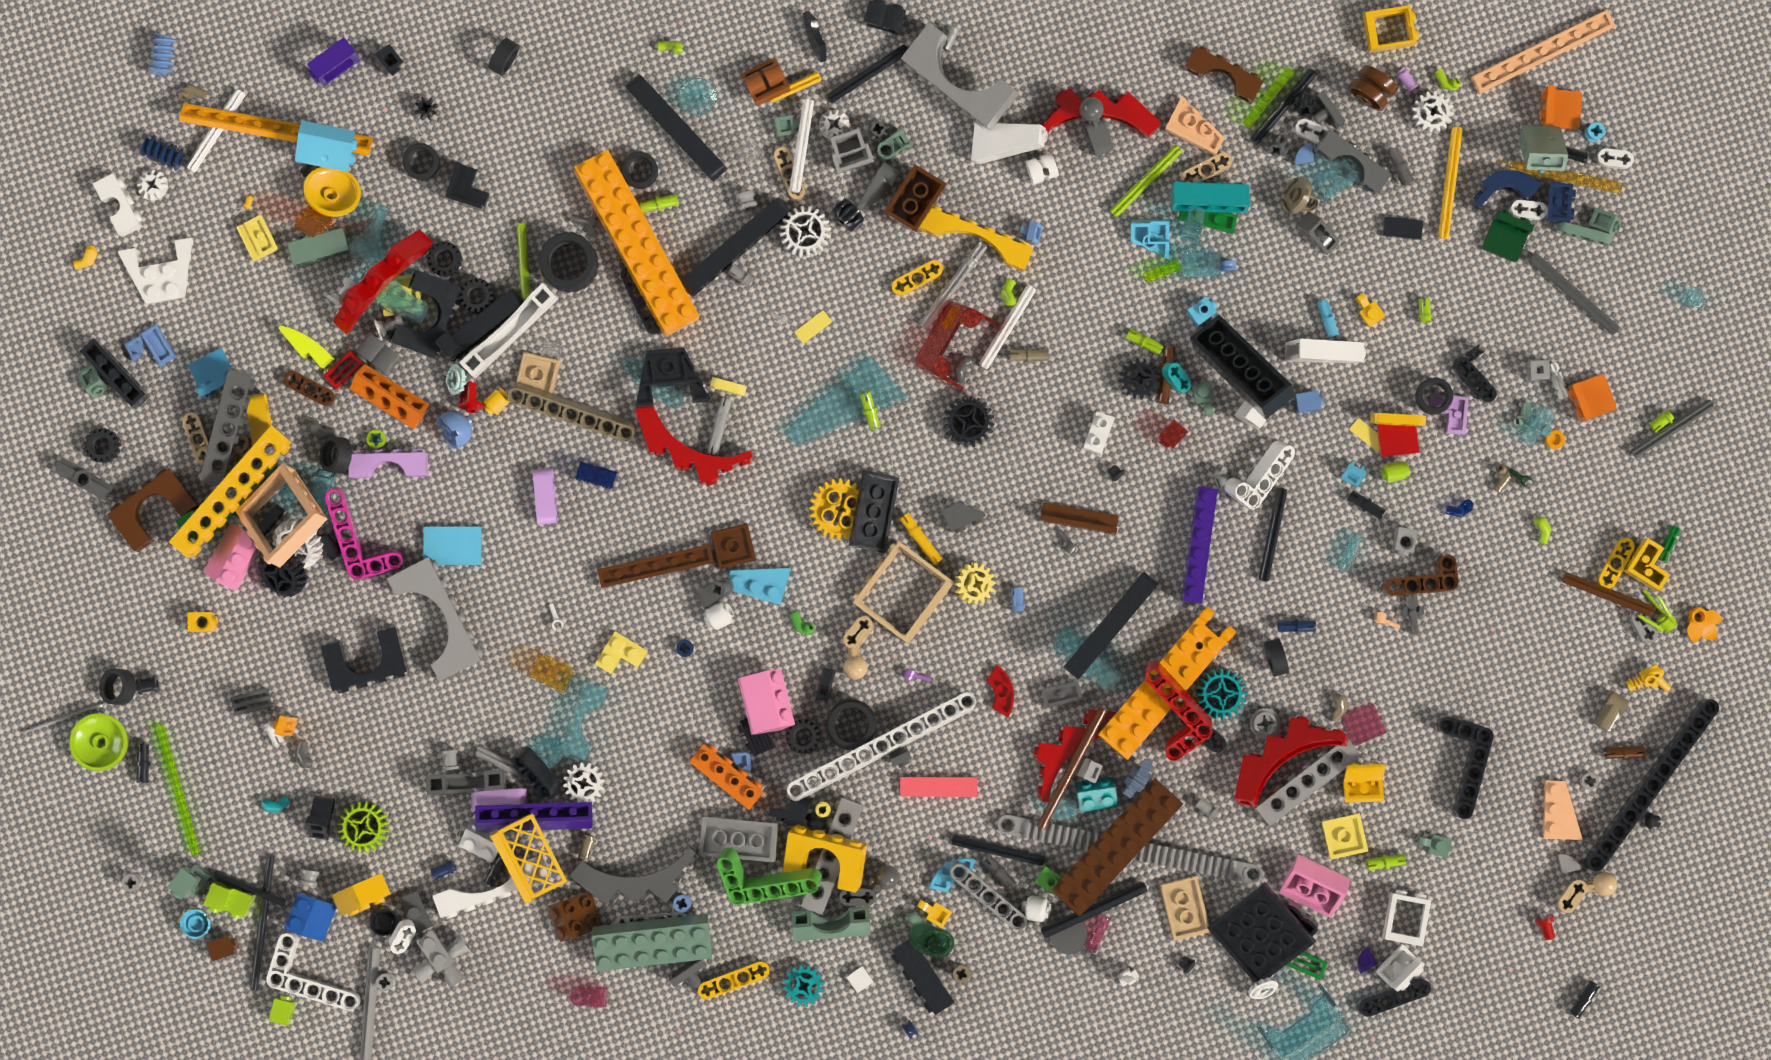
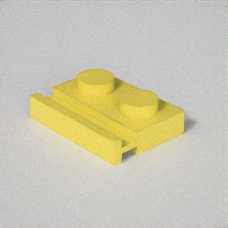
(257, 238)

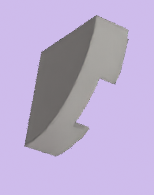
(1567, 863)

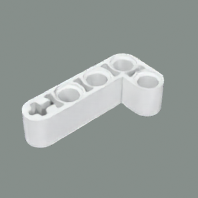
(1263, 477)

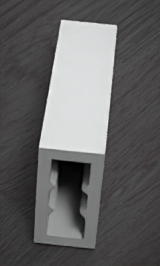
(1006, 141)
(1324, 351)

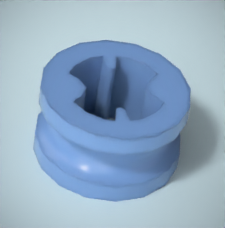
(1228, 266)

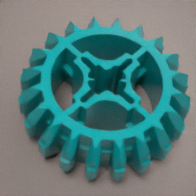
(1221, 702)

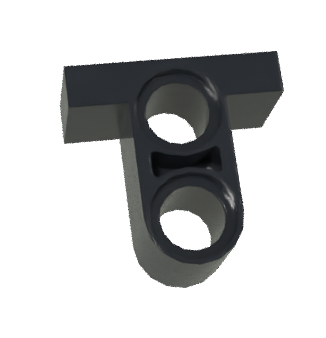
(320, 817)

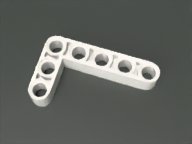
(305, 982)

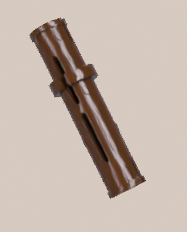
(1164, 387)

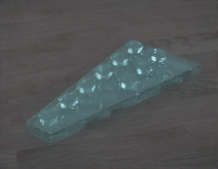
(843, 404)

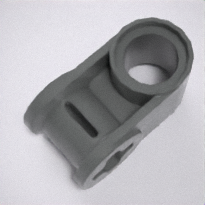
(713, 593)

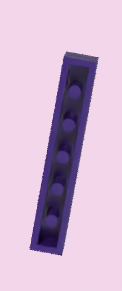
(1199, 545)
(548, 815)

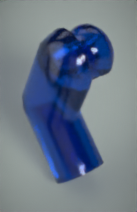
(1461, 510)

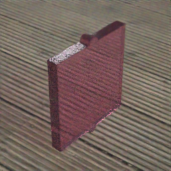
(1364, 724)

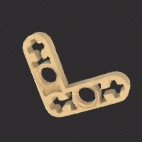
(199, 449)

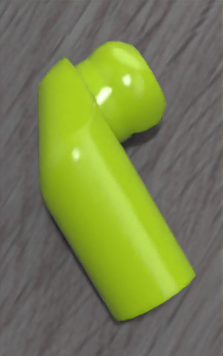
(1006, 293)
(1545, 529)

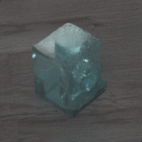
(1070, 814)

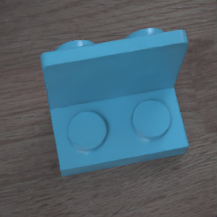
(210, 373)

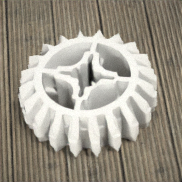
(800, 240)
(309, 552)

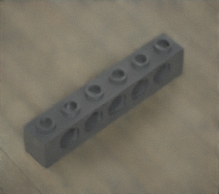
(234, 378)

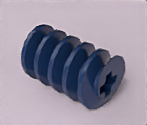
(162, 153)

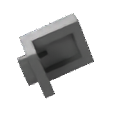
(900, 756)

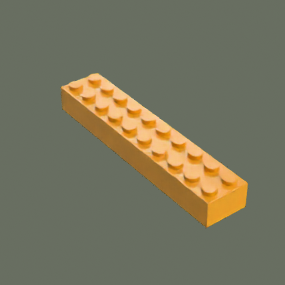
(636, 243)

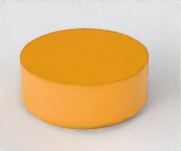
(1555, 439)

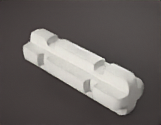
(1558, 381)

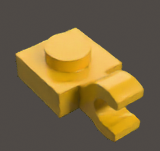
(1370, 312)
(936, 914)

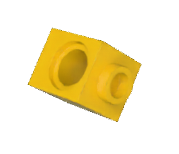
(193, 622)

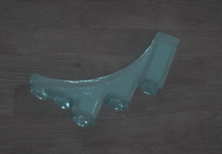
(371, 250)

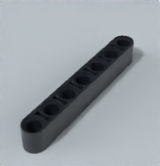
(676, 127)
(735, 247)
(1110, 625)

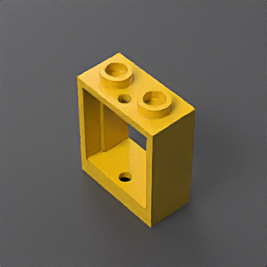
(1371, 34)

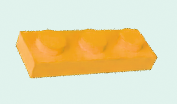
(285, 725)

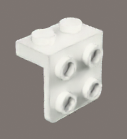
(1400, 968)

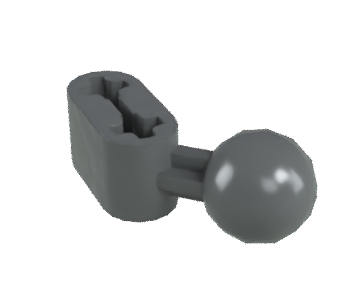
(1095, 127)
(885, 878)

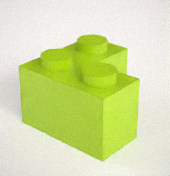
(228, 898)

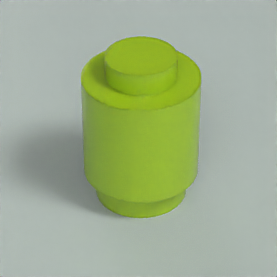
(1395, 471)

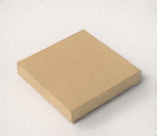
(538, 372)

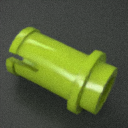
(1425, 311)
(1662, 420)

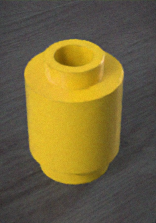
(496, 401)

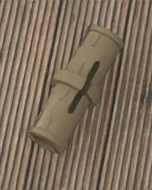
(1029, 355)

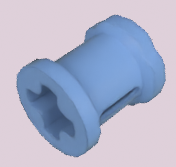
(676, 905)

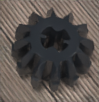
(848, 215)

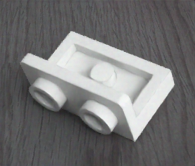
(478, 843)

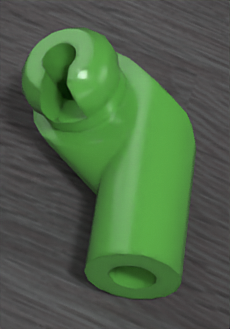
(801, 626)

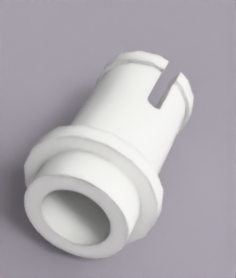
(270, 731)

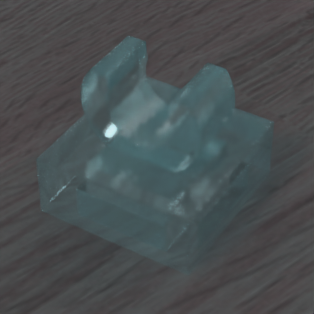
(1693, 297)

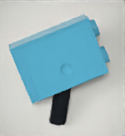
(324, 147)

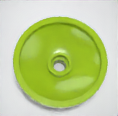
(86, 738)

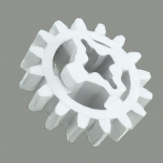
(1426, 108)
(580, 795)

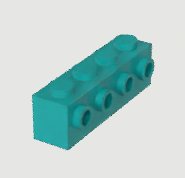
(1210, 196)

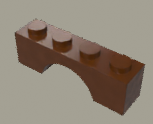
(1203, 62)

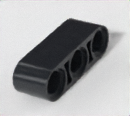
(535, 773)

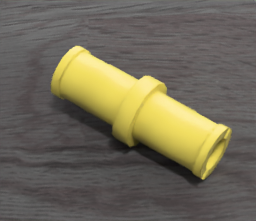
(817, 810)

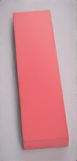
(938, 786)

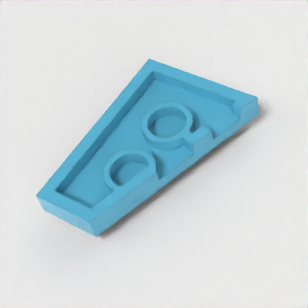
(761, 583)

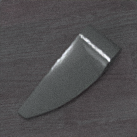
(879, 186)

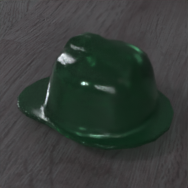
(931, 940)

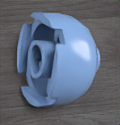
(456, 428)

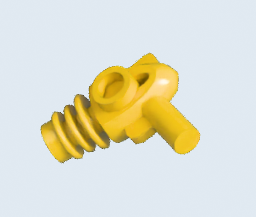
(1649, 677)

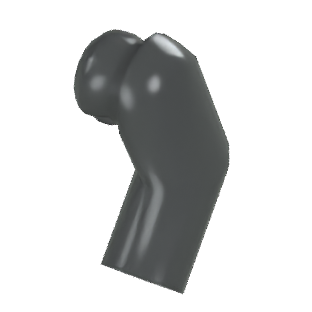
(300, 756)

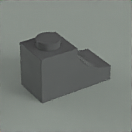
(1318, 232)

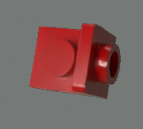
(467, 399)

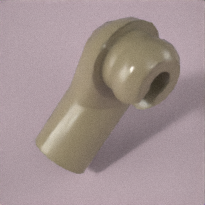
(190, 92)
(1503, 477)

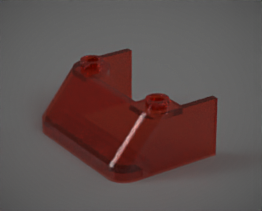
(930, 356)

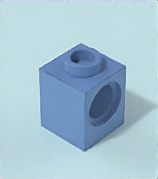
(1308, 402)

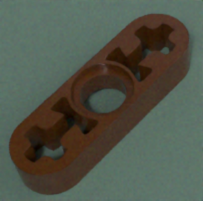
(299, 377)

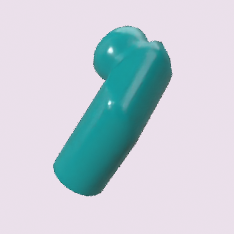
(275, 807)

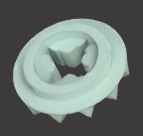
(456, 379)

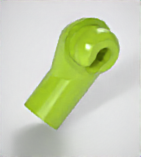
(676, 46)
(1447, 83)

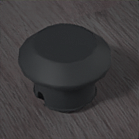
(1115, 472)
(1652, 821)
(1187, 965)

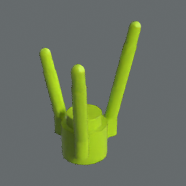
(1665, 620)

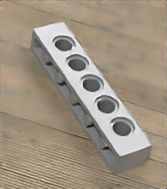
(854, 810)
(1270, 816)

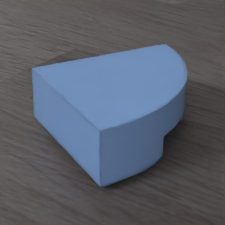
(1304, 155)
(135, 347)
(742, 760)

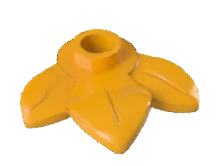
(1703, 627)

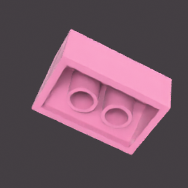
(232, 557)
(766, 701)
(1315, 886)

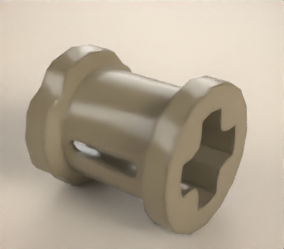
(963, 979)

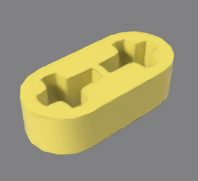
(728, 386)

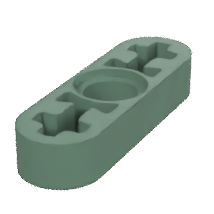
(1583, 233)

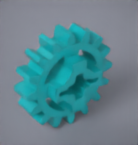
(795, 990)

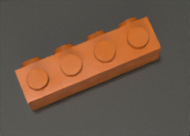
(726, 776)

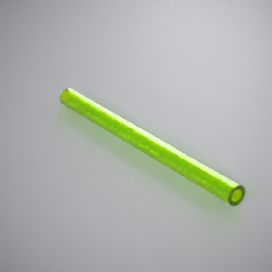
(177, 789)

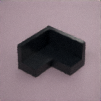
(461, 190)

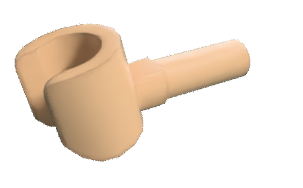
(1380, 618)

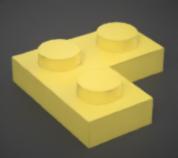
(618, 648)

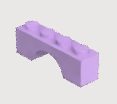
(414, 463)

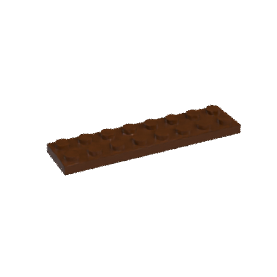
(1117, 847)

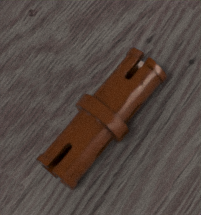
(1624, 752)

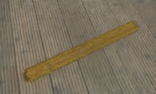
(1571, 178)

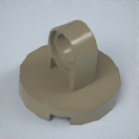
(1297, 196)

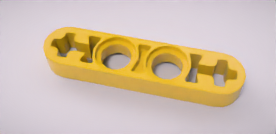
(734, 982)

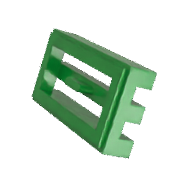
(1321, 969)

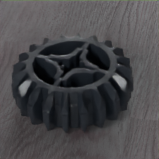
(984, 428)
(284, 580)

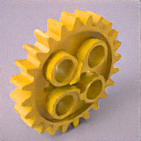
(822, 503)

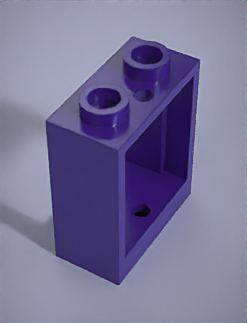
(333, 62)

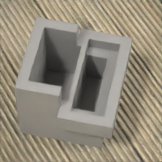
(850, 151)

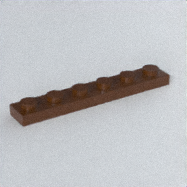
(655, 566)

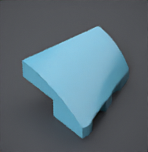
(1152, 234)

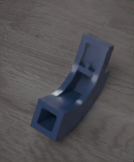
(1512, 180)

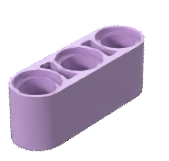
(545, 496)
(498, 797)

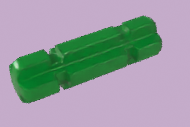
(1669, 543)

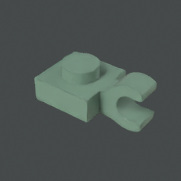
(1203, 395)
(1437, 845)

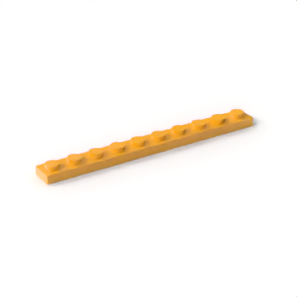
(254, 125)

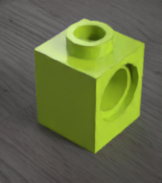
(282, 1010)

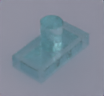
(1536, 425)

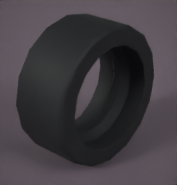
(503, 56)
(435, 161)
(639, 184)
(1448, 396)
(343, 456)
(1276, 657)
(128, 686)

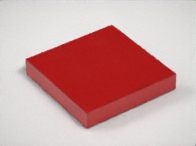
(1397, 440)

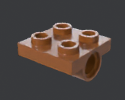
(765, 81)

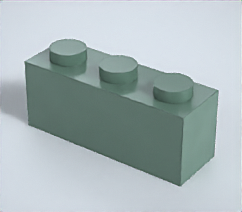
(319, 248)

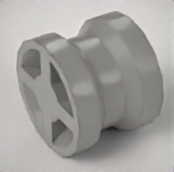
(746, 200)
(308, 877)

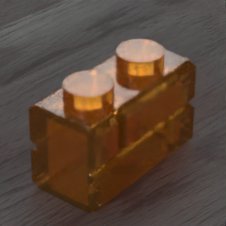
(312, 222)

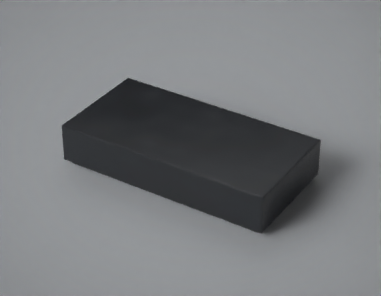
(1402, 228)

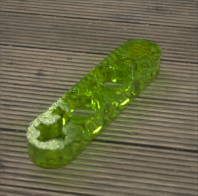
(1268, 97)

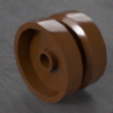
(1373, 87)

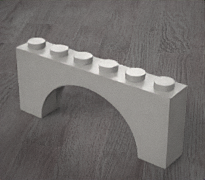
(984, 105)
(460, 648)

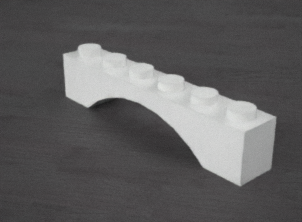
(490, 349)
(455, 900)

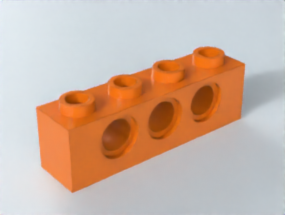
(389, 396)

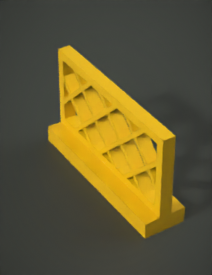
(513, 865)

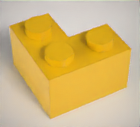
(1642, 566)
(359, 896)

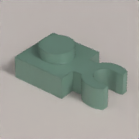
(786, 125)

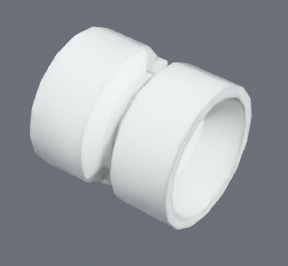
(1042, 168)

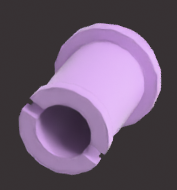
(1407, 80)

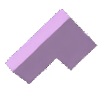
(1456, 412)

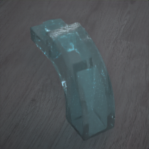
(321, 484)

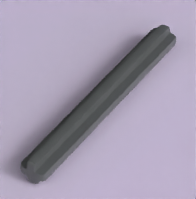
(1672, 428)

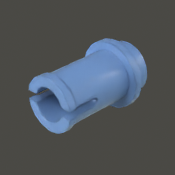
(1017, 599)

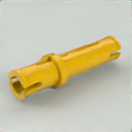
(916, 532)

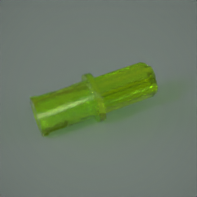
(1162, 271)

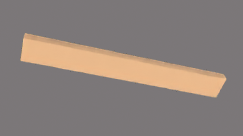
(1543, 51)

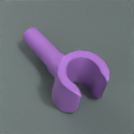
(910, 674)

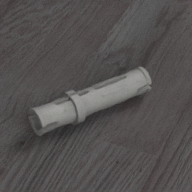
(719, 426)

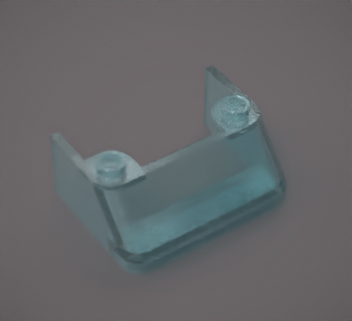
(1309, 1034)

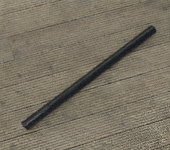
(262, 924)

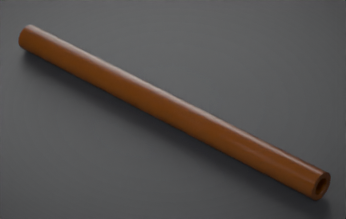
(1071, 768)

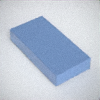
(158, 345)

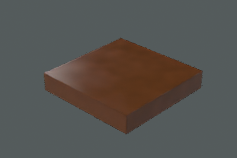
(733, 546)

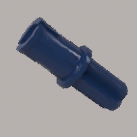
(1296, 626)

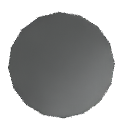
(1070, 940)

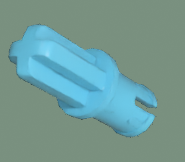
(1327, 318)

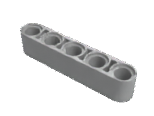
(994, 902)

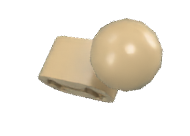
(855, 666)
(1603, 884)

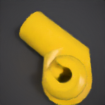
(88, 258)

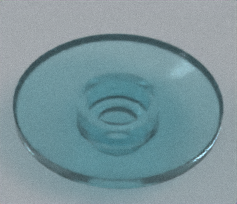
(693, 88)

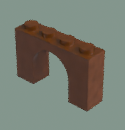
(126, 515)

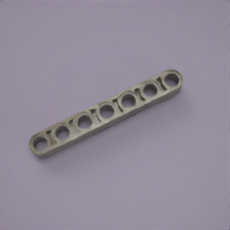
(563, 414)

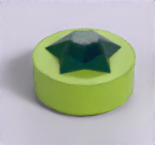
(376, 439)

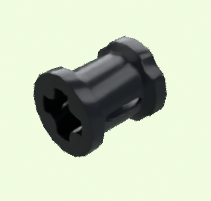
(147, 685)

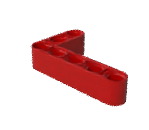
(1181, 708)

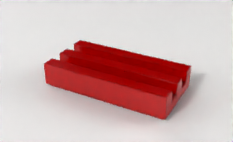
(332, 381)

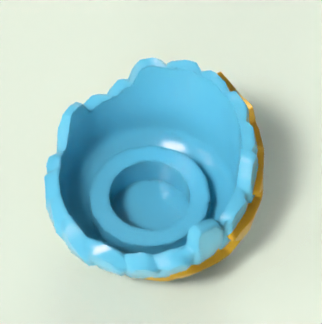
(195, 923)

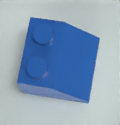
(310, 916)

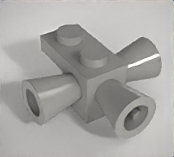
(440, 958)

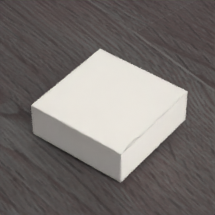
(859, 979)

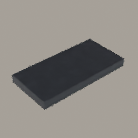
(874, 511)

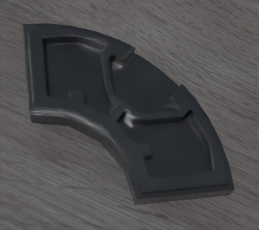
(814, 36)

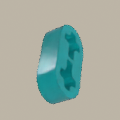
(1179, 374)

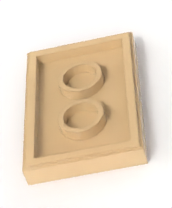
(1184, 907)

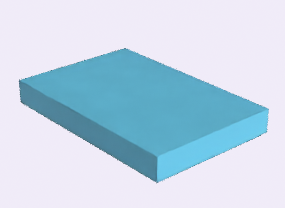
(453, 545)

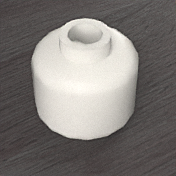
(718, 615)
(1036, 908)

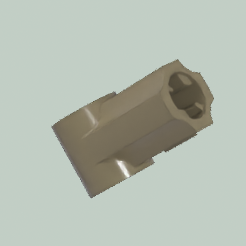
(1613, 707)

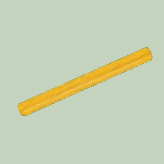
(1450, 182)

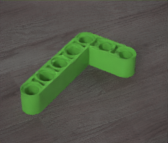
(744, 890)

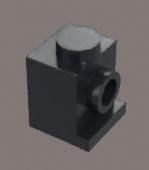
(390, 55)

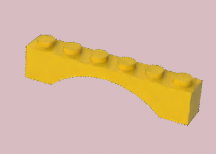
(1013, 253)

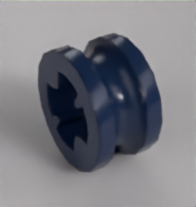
(688, 643)
(909, 1029)

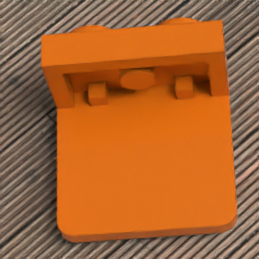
(1560, 108)
(1591, 398)

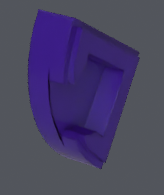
(1365, 961)

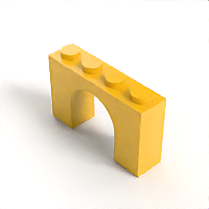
(849, 852)

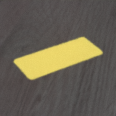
(813, 326)
(1366, 434)

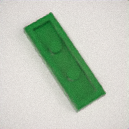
(1216, 220)

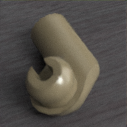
(1341, 707)

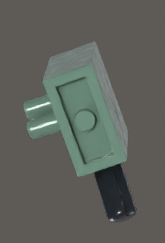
(1546, 150)

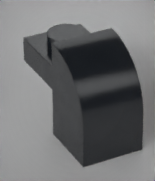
(796, 814)

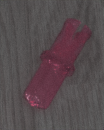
(1098, 933)

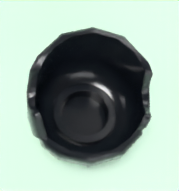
(383, 921)

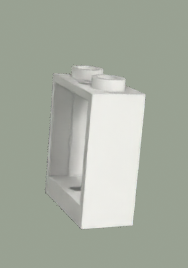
(1402, 895)

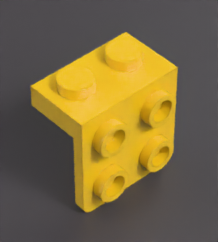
(1363, 783)

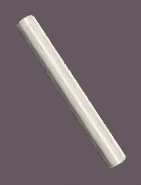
(213, 133)
(801, 145)
(1007, 326)

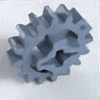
(1137, 778)

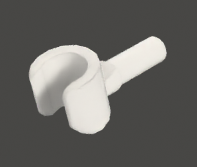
(555, 617)

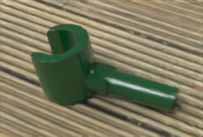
(1523, 479)

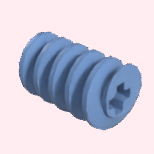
(161, 55)

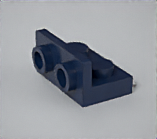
(1560, 202)

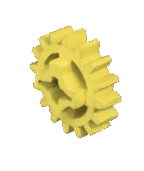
(967, 580)

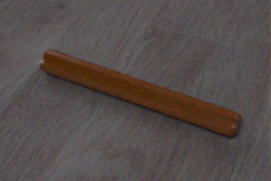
(1608, 594)

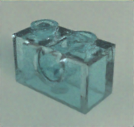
(1190, 270)

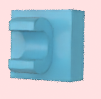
(1353, 474)

